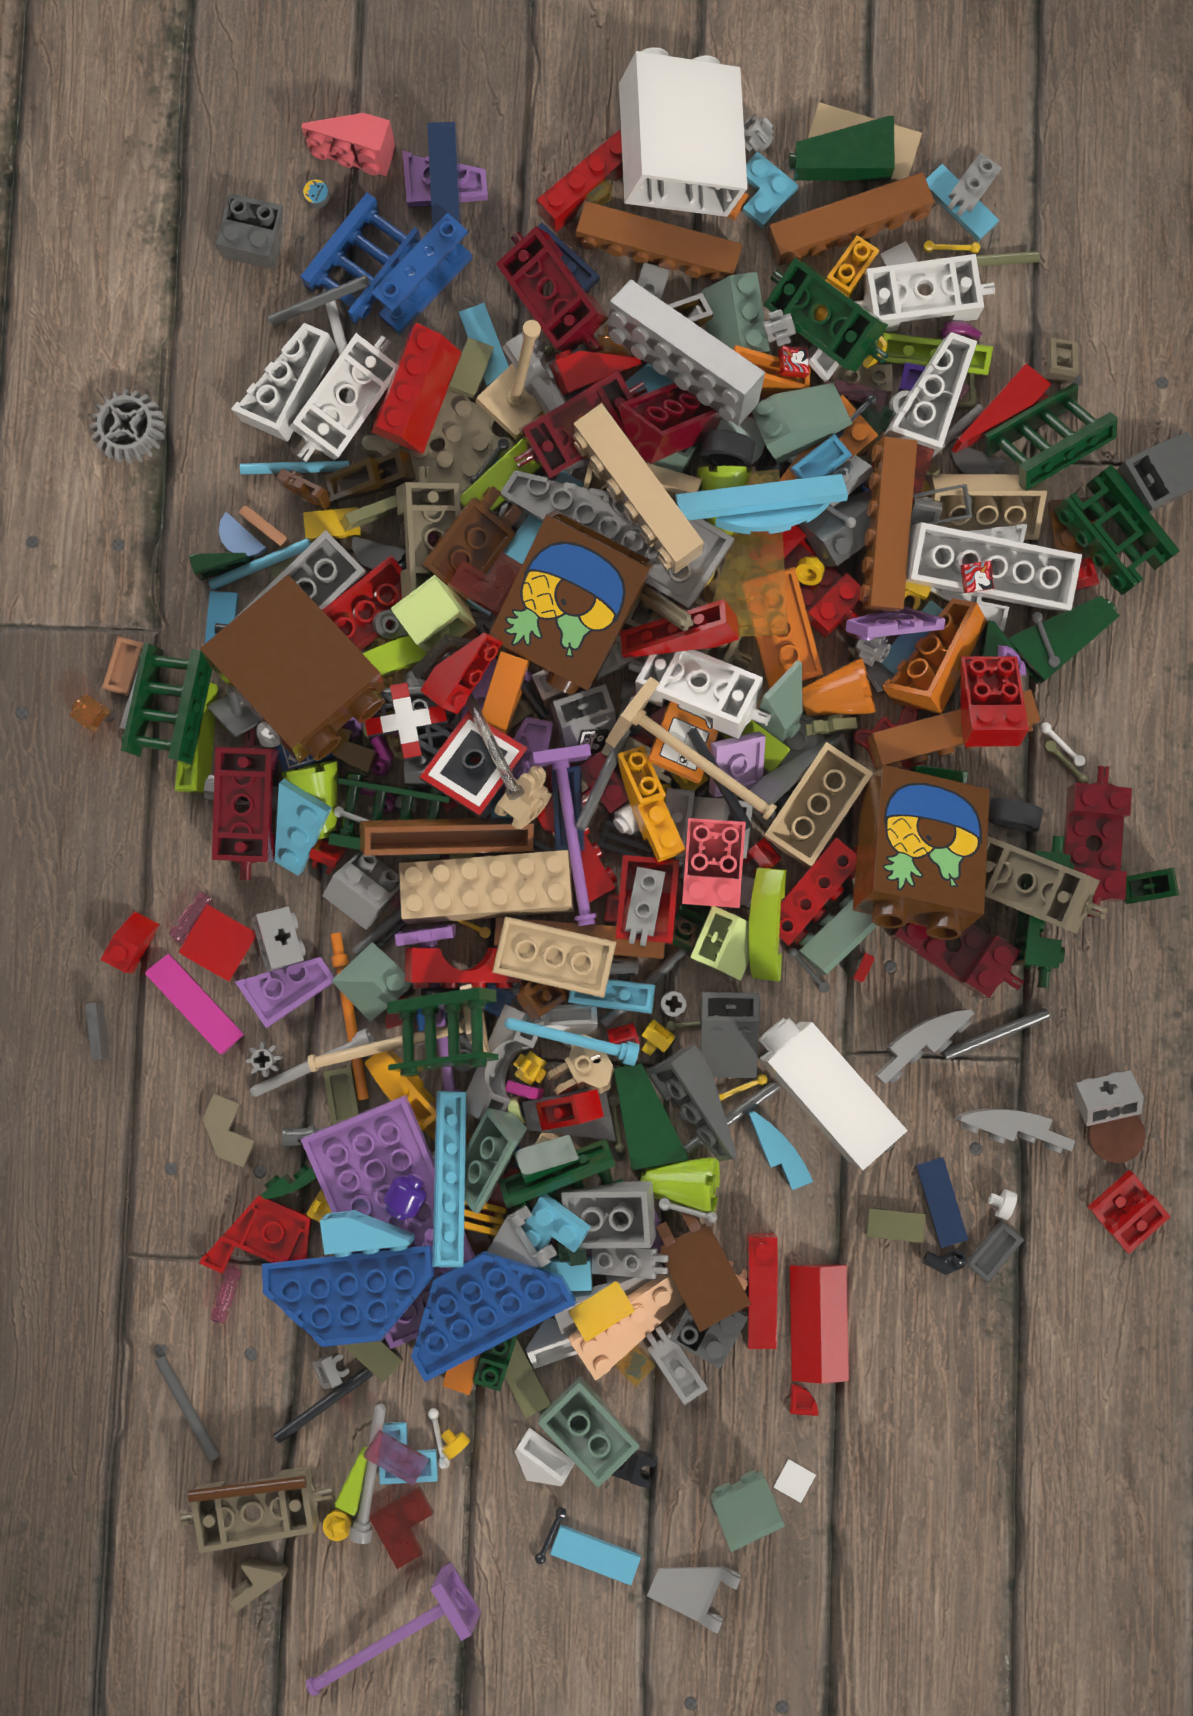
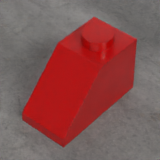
(130, 943)
(569, 1110)

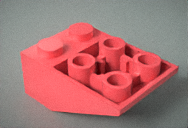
(353, 141)
(713, 862)

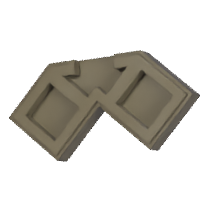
(218, 1122)

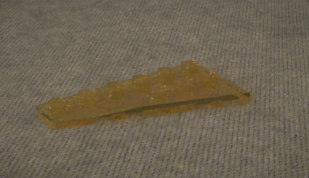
(755, 577)

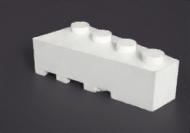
(287, 383)
(933, 399)

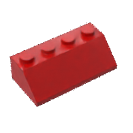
(417, 389)

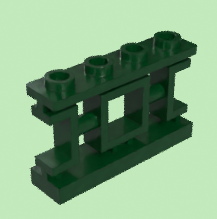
(1131, 518)

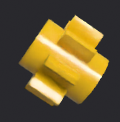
(530, 1068)

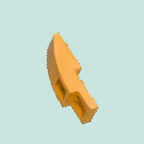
(850, 269)
(648, 804)
(395, 1086)

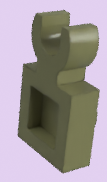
(835, 724)

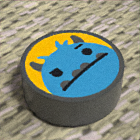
(316, 193)

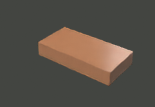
(264, 527)
(123, 666)

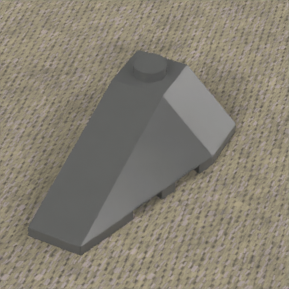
(831, 537)
(780, 783)
(691, 1086)

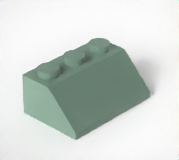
(737, 312)
(836, 938)
(490, 1154)

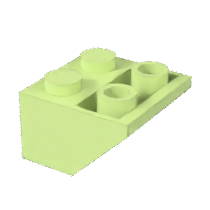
(432, 613)
(723, 943)

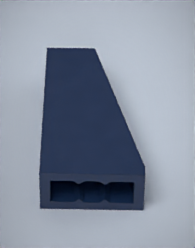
(444, 171)

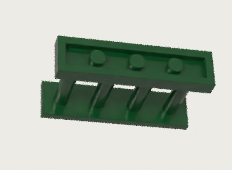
(1057, 456)
(190, 709)
(346, 834)
(429, 1007)
(593, 1160)

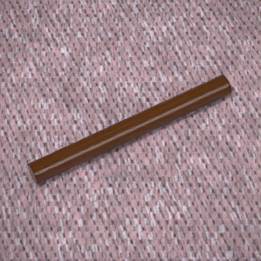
(247, 1489)

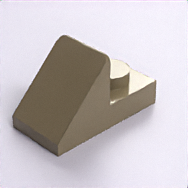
(1062, 361)
(262, 1575)

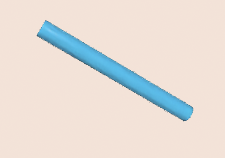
(300, 467)
(259, 564)

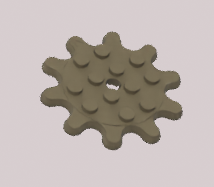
(466, 437)

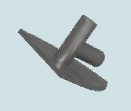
(233, 714)

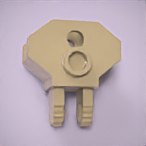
(531, 803)
(584, 1071)

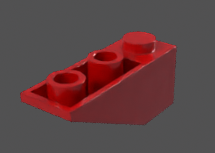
(458, 675)

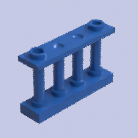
(350, 234)
(422, 274)

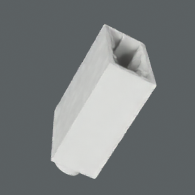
(682, 133)
(829, 1091)

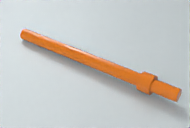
(340, 961)

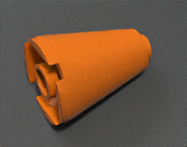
(840, 692)

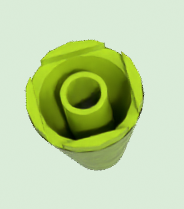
(722, 478)
(322, 783)
(686, 1183)

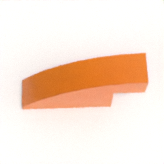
(773, 380)
(504, 693)

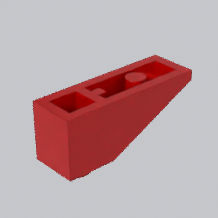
(585, 368)

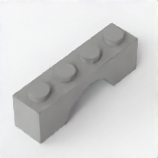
(488, 1082)

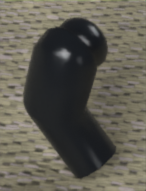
(946, 1264)

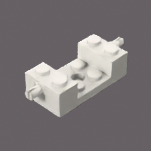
(954, 283)
(327, 421)
(726, 697)

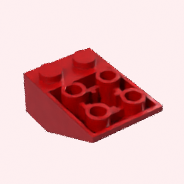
(992, 702)

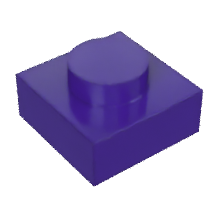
(909, 376)

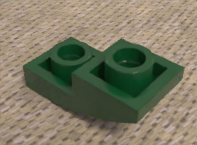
(688, 924)
(285, 1185)
(494, 1364)

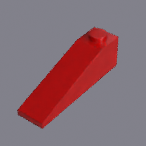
(1020, 394)
(712, 626)
(762, 1290)

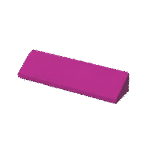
(194, 1004)

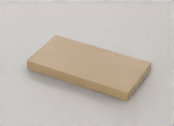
(905, 140)
(554, 957)

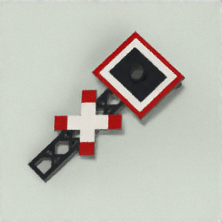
(473, 787)

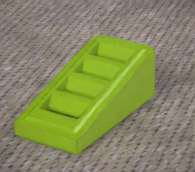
(351, 1492)

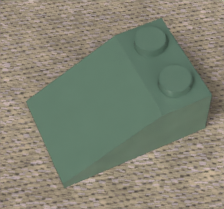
(800, 419)
(588, 1431)
(747, 1510)

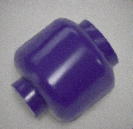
(405, 1197)

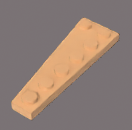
(652, 1306)

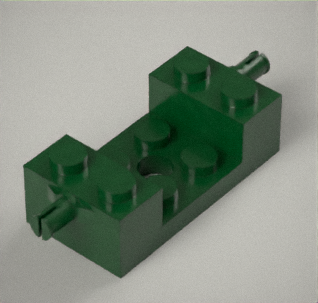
(846, 333)
(1035, 950)

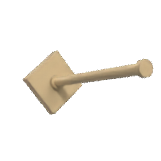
(506, 397)
(636, 715)
(394, 1043)

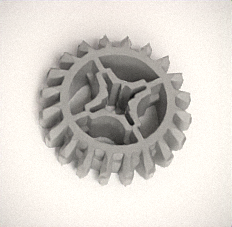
(113, 408)

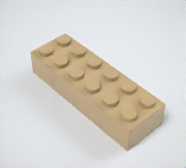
(637, 488)
(486, 887)

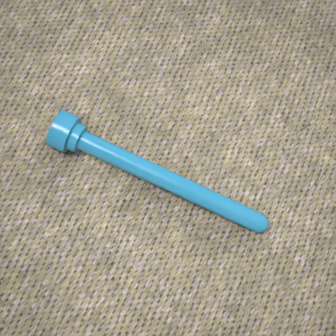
(626, 1052)

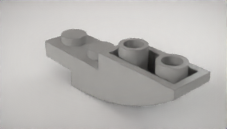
(931, 1034)
(1006, 1123)

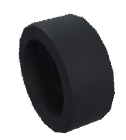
(727, 448)
(1015, 814)

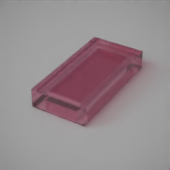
(395, 1457)

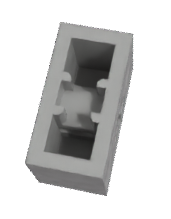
(274, 953)
(1108, 1098)

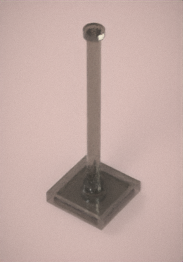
(442, 650)

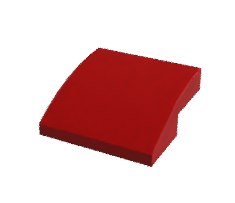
(217, 942)
(1128, 1212)

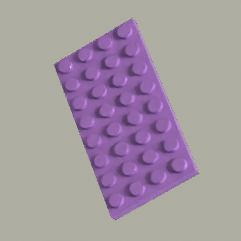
(355, 1169)

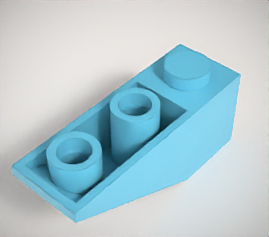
(356, 1231)

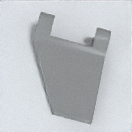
(515, 1245)
(692, 1591)

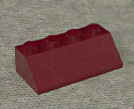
(666, 421)

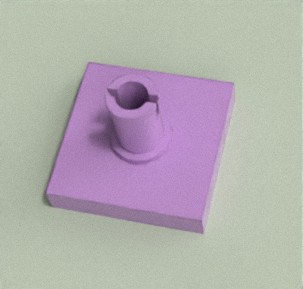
(739, 759)

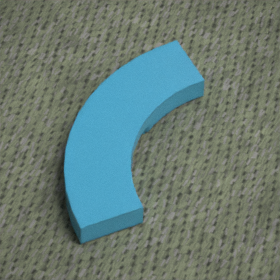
(771, 520)

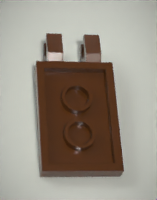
(473, 536)
(702, 1273)

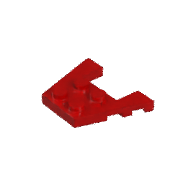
(264, 1230)

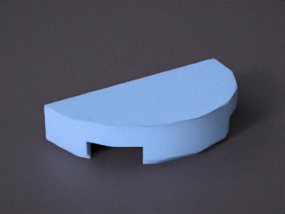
(238, 539)

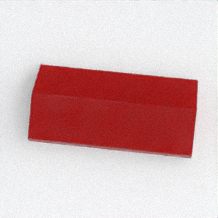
(359, 604)
(819, 1323)

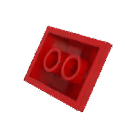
(665, 918)

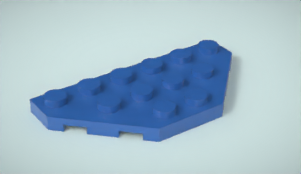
(349, 1296)
(483, 1307)

